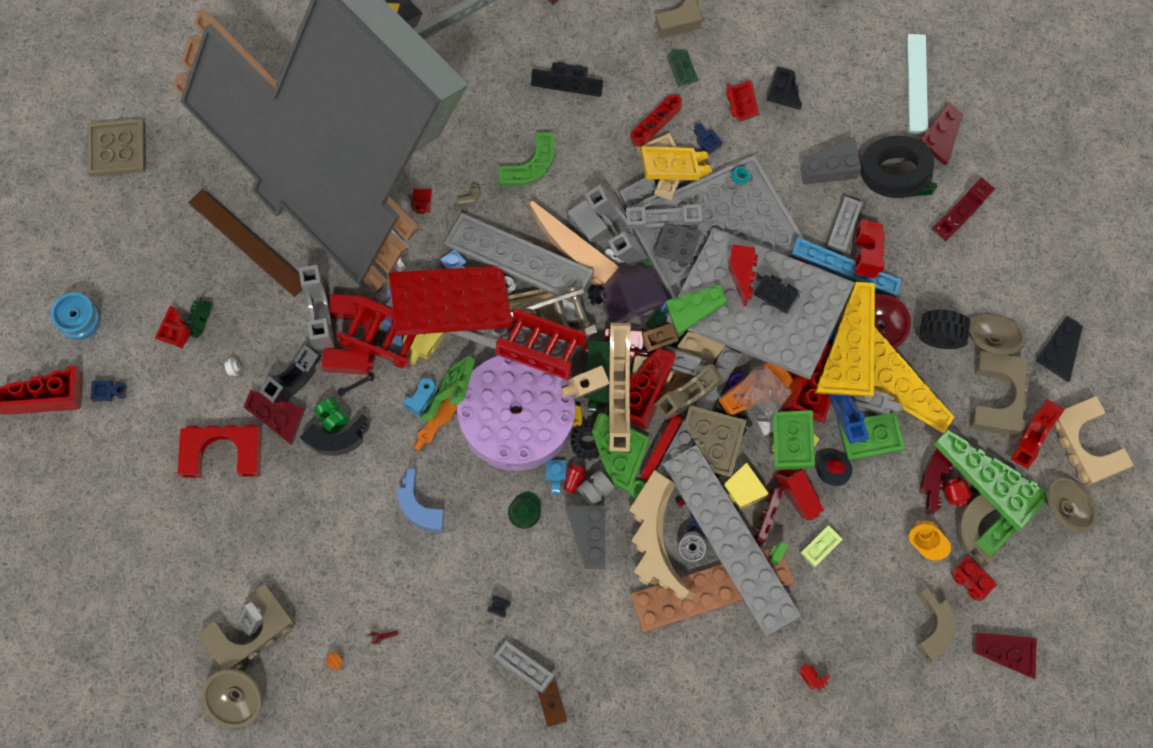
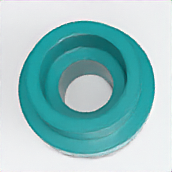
(740, 171)

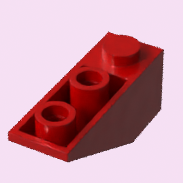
(740, 268)

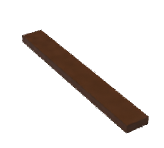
(247, 243)

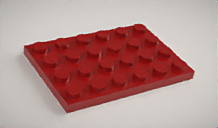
(449, 300)

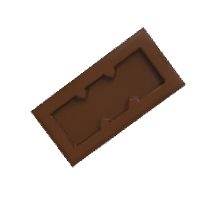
(552, 705)

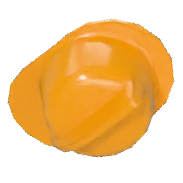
(929, 540)

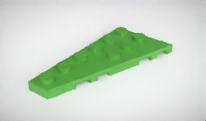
(998, 483)

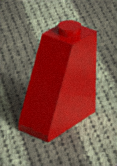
(799, 492)

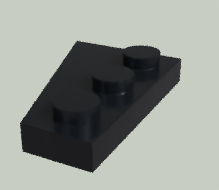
(1062, 349)

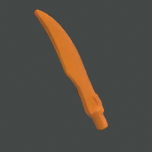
(443, 416)

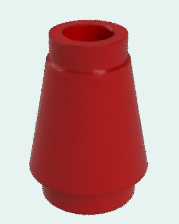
(574, 478)

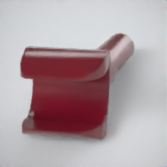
(380, 637)

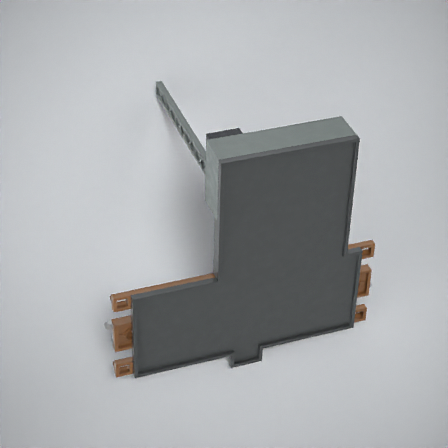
(337, 122)

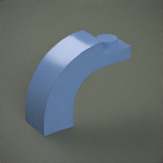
(424, 518)

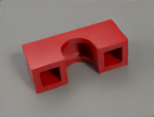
(870, 258)

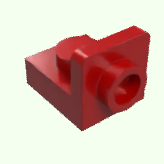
(421, 201)
(810, 677)

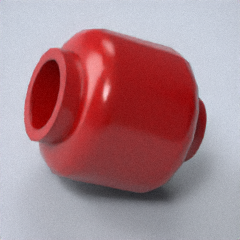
(957, 492)

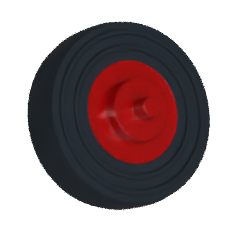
(834, 469)

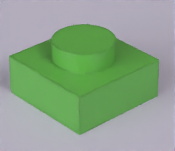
(777, 553)

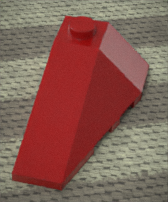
(804, 396)

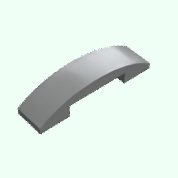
(655, 219)

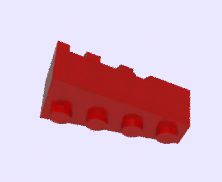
(43, 394)

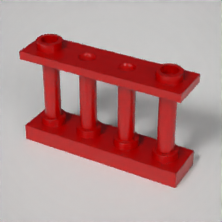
(379, 313)
(541, 360)

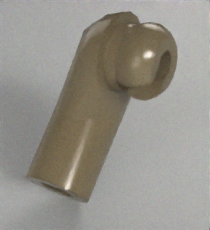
(471, 198)

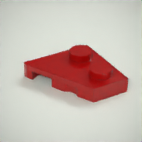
(173, 329)

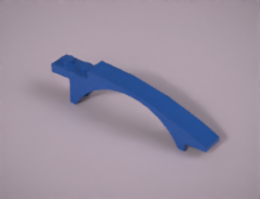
(849, 414)

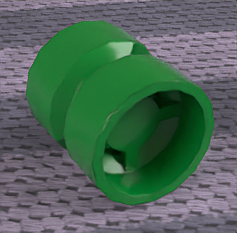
(331, 414)

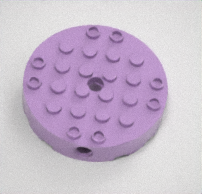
(512, 439)

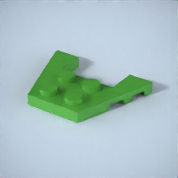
(452, 385)

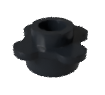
(594, 295)

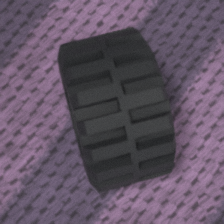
(944, 329)

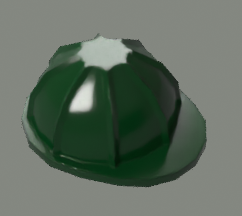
(525, 510)

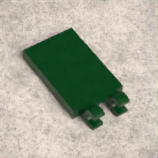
(598, 356)

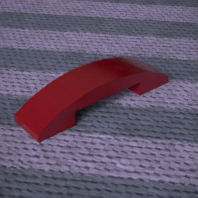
(963, 209)

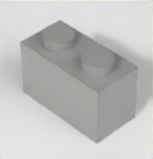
(587, 222)

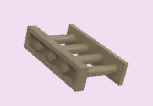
(573, 291)

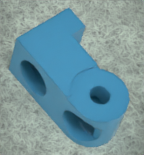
(421, 398)

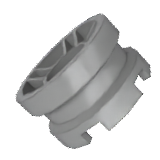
(685, 550)

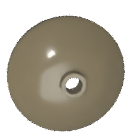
(996, 334)
(1071, 505)
(225, 705)

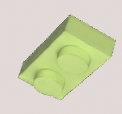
(821, 546)

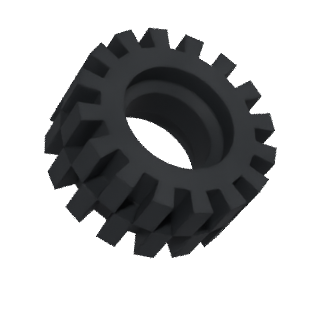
(576, 445)

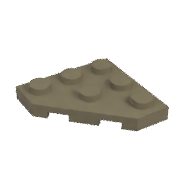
(716, 437)

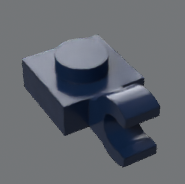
(707, 140)

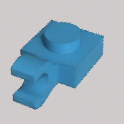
(556, 472)

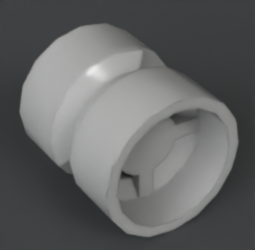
(596, 488)

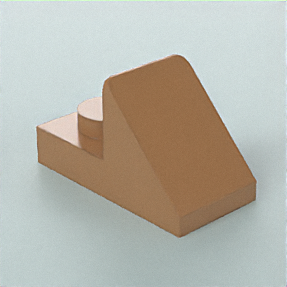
(659, 337)

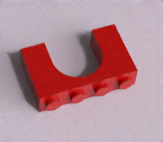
(350, 360)
(195, 440)

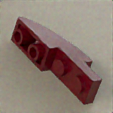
(931, 482)

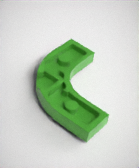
(534, 169)

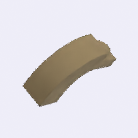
(690, 393)
(968, 529)
(942, 629)

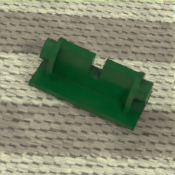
(199, 310)

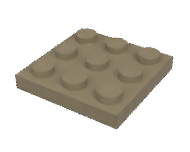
(115, 147)

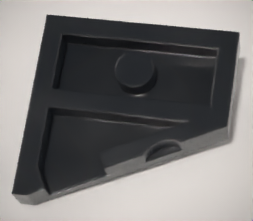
(784, 89)

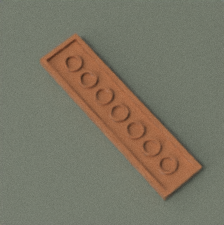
(713, 590)

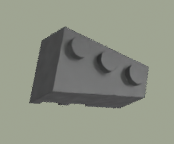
(832, 164)
(589, 532)

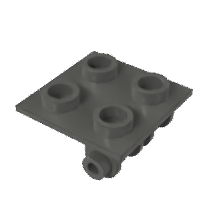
(677, 243)

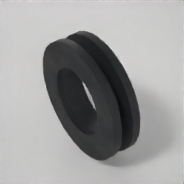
(897, 185)

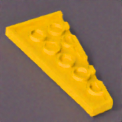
(851, 356)
(899, 380)

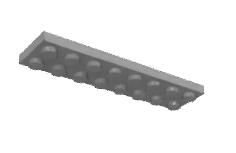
(516, 257)

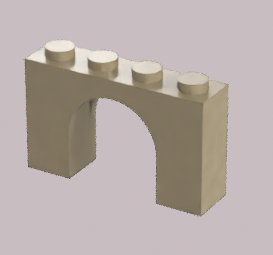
(680, 20)
(1013, 372)
(275, 623)

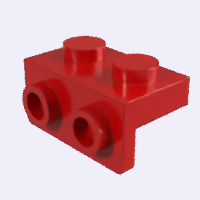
(742, 101)

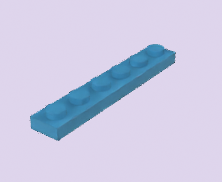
(842, 266)

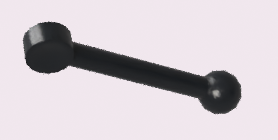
(341, 392)

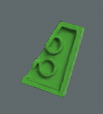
(693, 307)

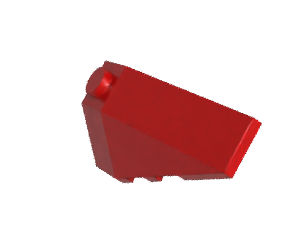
(648, 385)

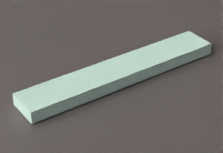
(917, 84)

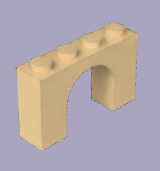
(1089, 467)

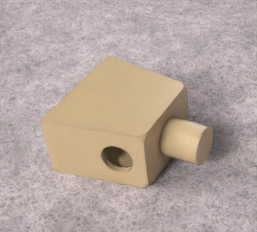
(590, 382)

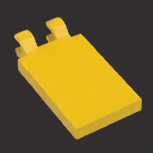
(674, 163)

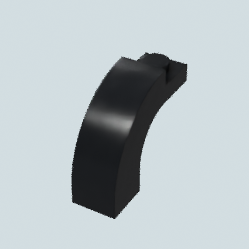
(288, 383)
(336, 444)

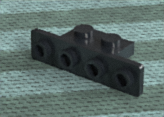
(567, 79)

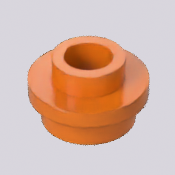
(334, 661)

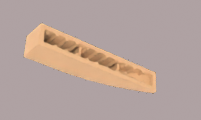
(575, 248)

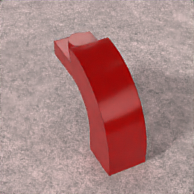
(1035, 433)

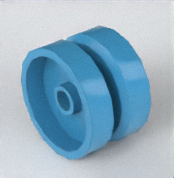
(75, 316)

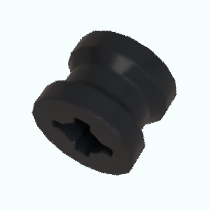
(499, 606)

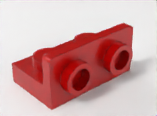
(973, 579)

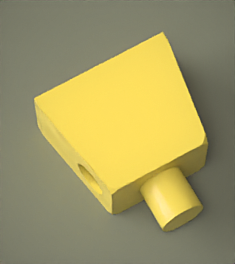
(423, 346)
(745, 488)

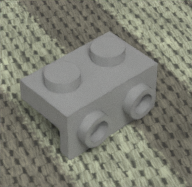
(638, 193)

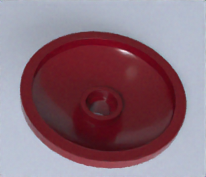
(895, 317)

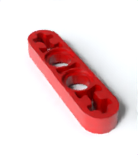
(659, 122)
(662, 446)

